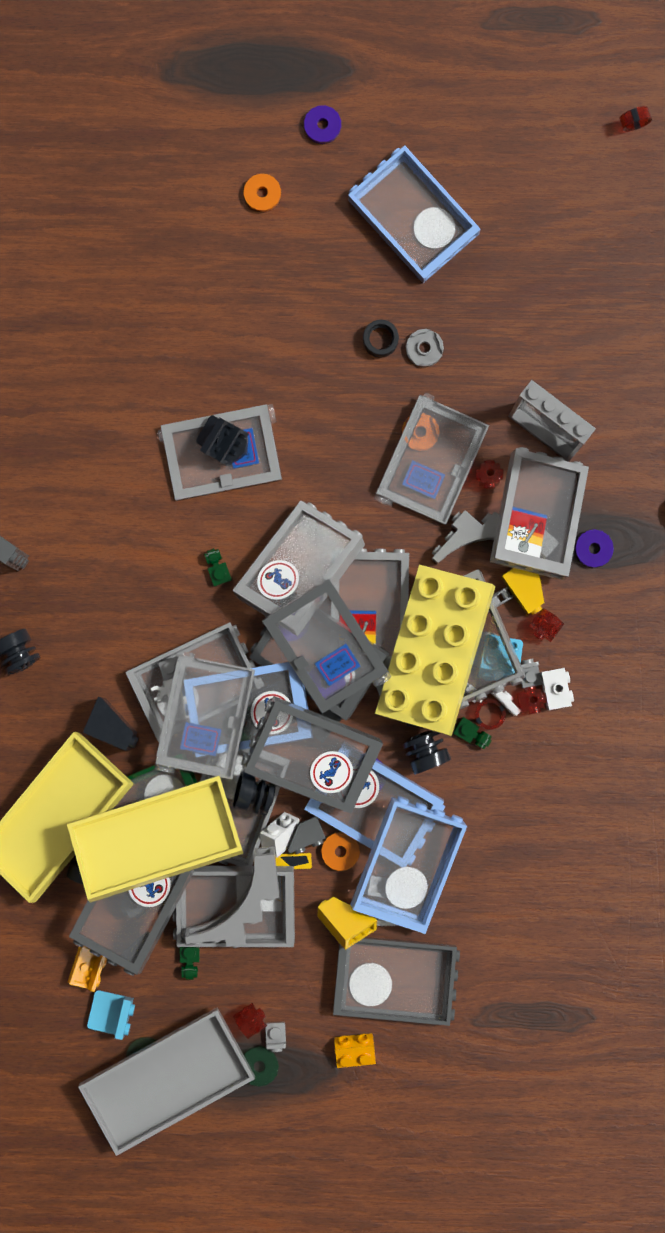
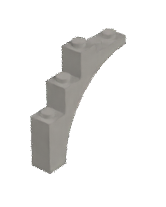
(467, 531)
(248, 909)

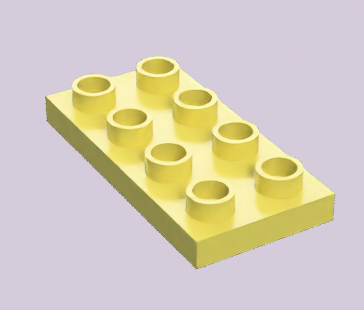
(435, 649)
(35, 829)
(154, 839)

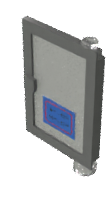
(326, 645)

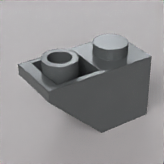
(307, 833)

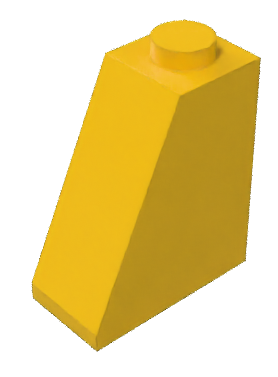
(525, 588)
(344, 922)

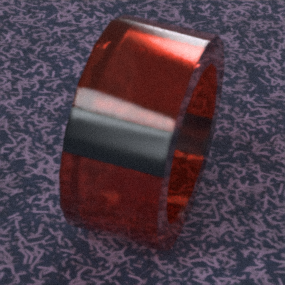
(635, 118)
(500, 706)

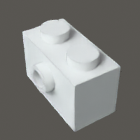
(556, 688)

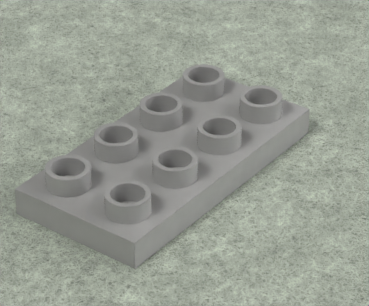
(166, 1081)

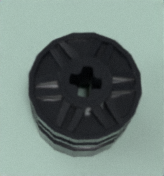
(16, 653)
(426, 751)
(253, 792)

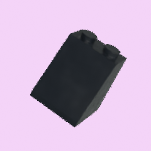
(110, 726)

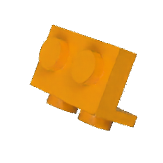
(86, 969)
(354, 1050)

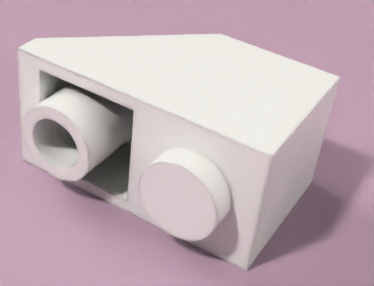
(280, 833)

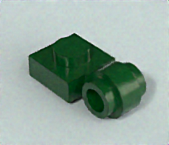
(219, 572)
(468, 730)
(189, 955)

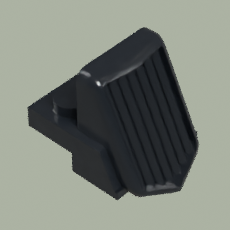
(223, 440)

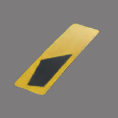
(299, 861)

